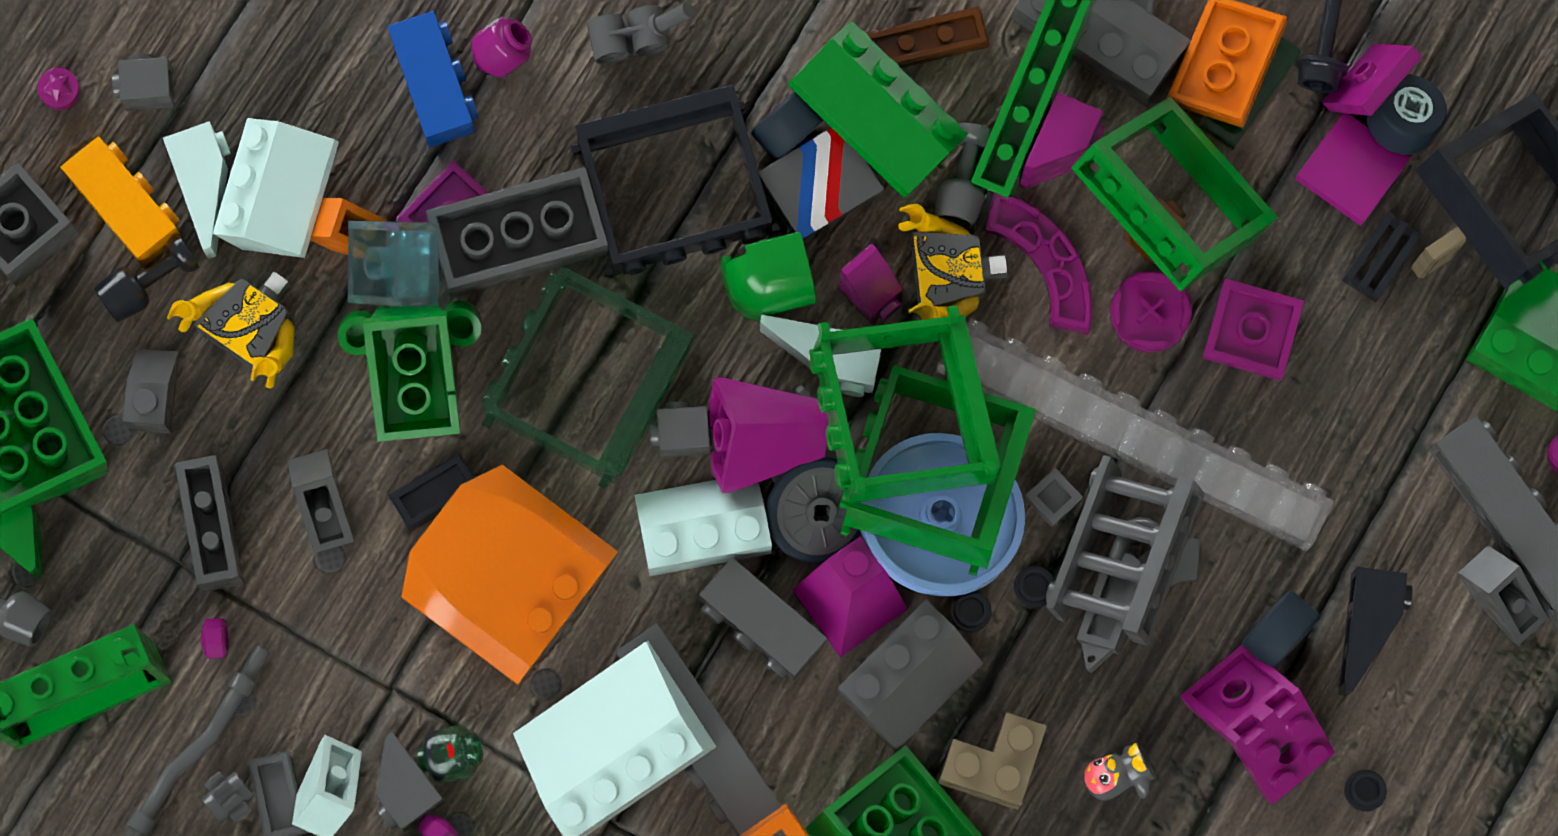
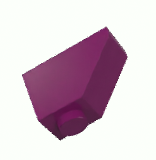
(871, 285)

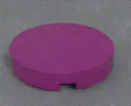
(1150, 312)

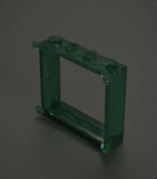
(643, 404)

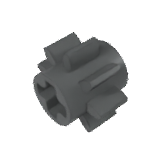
(227, 797)

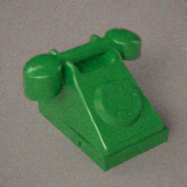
(412, 364)

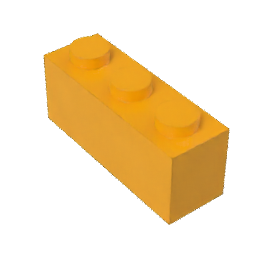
(122, 199)

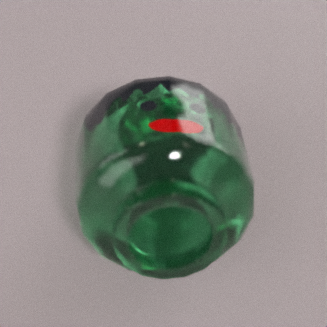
(450, 754)

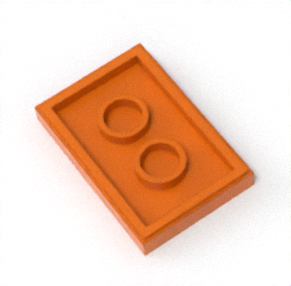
(1227, 60)

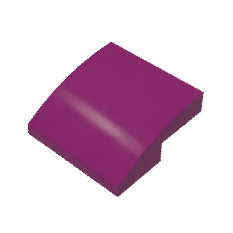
(1351, 169)

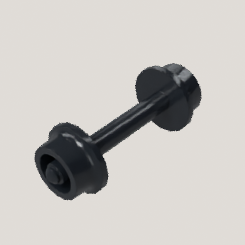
(1321, 71)

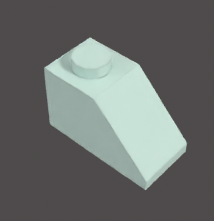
(328, 788)

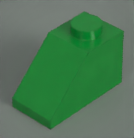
(22, 539)

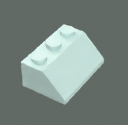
(275, 188)
(701, 526)

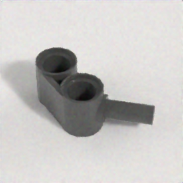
(641, 35)

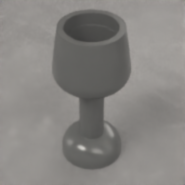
(958, 197)
(24, 619)

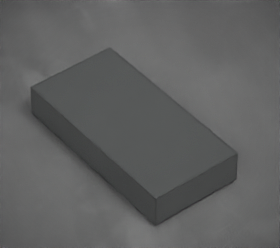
(275, 793)

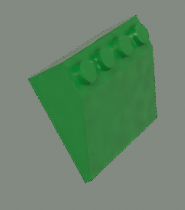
(1523, 339)
(42, 430)
(894, 801)

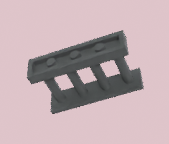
(1152, 578)

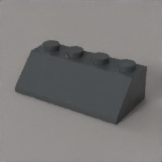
(1121, 45)

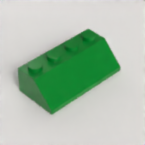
(877, 109)

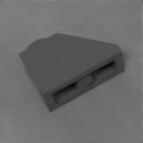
(151, 391)
(320, 500)
(1503, 594)
(403, 788)

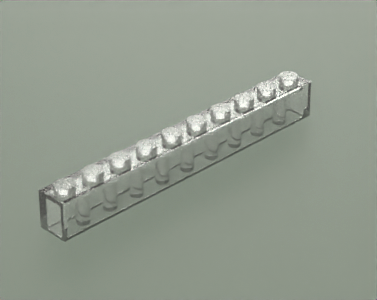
(1148, 439)

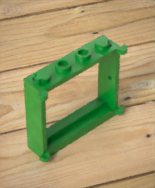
(965, 391)
(980, 546)

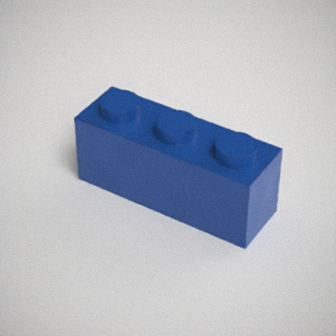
(433, 78)

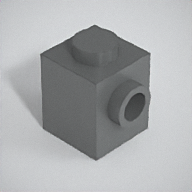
(144, 82)
(681, 430)

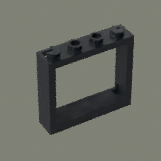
(1469, 210)

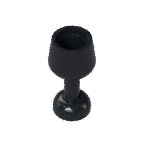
(125, 292)

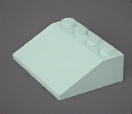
(611, 742)

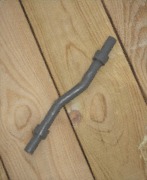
(240, 687)

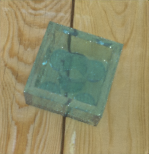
(393, 263)

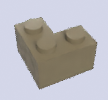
(1000, 773)

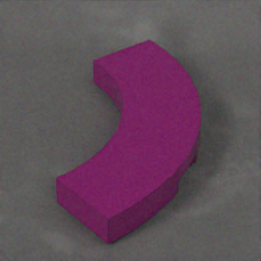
(1052, 255)

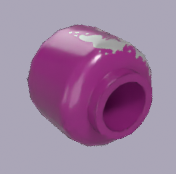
(501, 47)

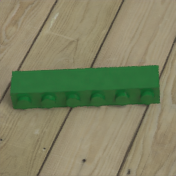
(1031, 94)

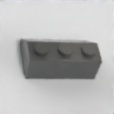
(910, 675)

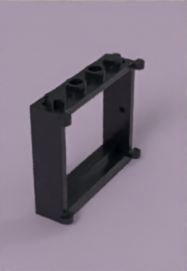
(655, 121)

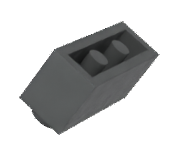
(209, 523)
(761, 620)

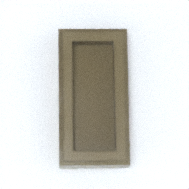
(1439, 253)

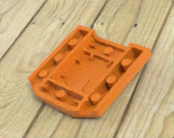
(503, 570)

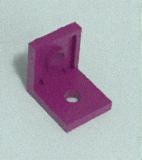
(1261, 722)

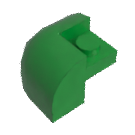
(769, 277)

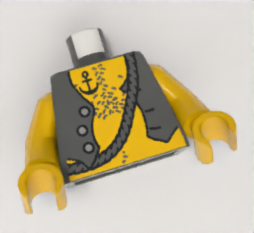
(947, 265)
(244, 323)

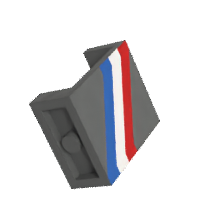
(819, 184)

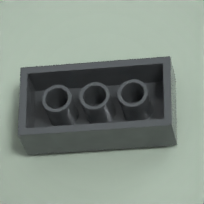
(518, 232)

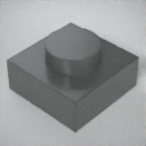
(1053, 497)

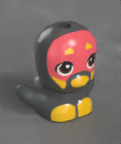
(1114, 774)

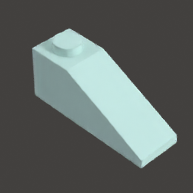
(202, 175)
(854, 370)

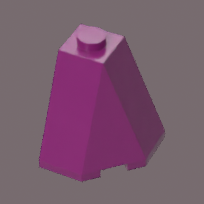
(761, 432)

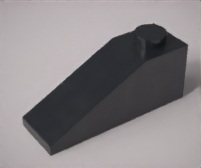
(1373, 611)

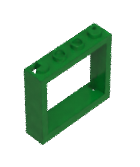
(1144, 215)
(79, 685)

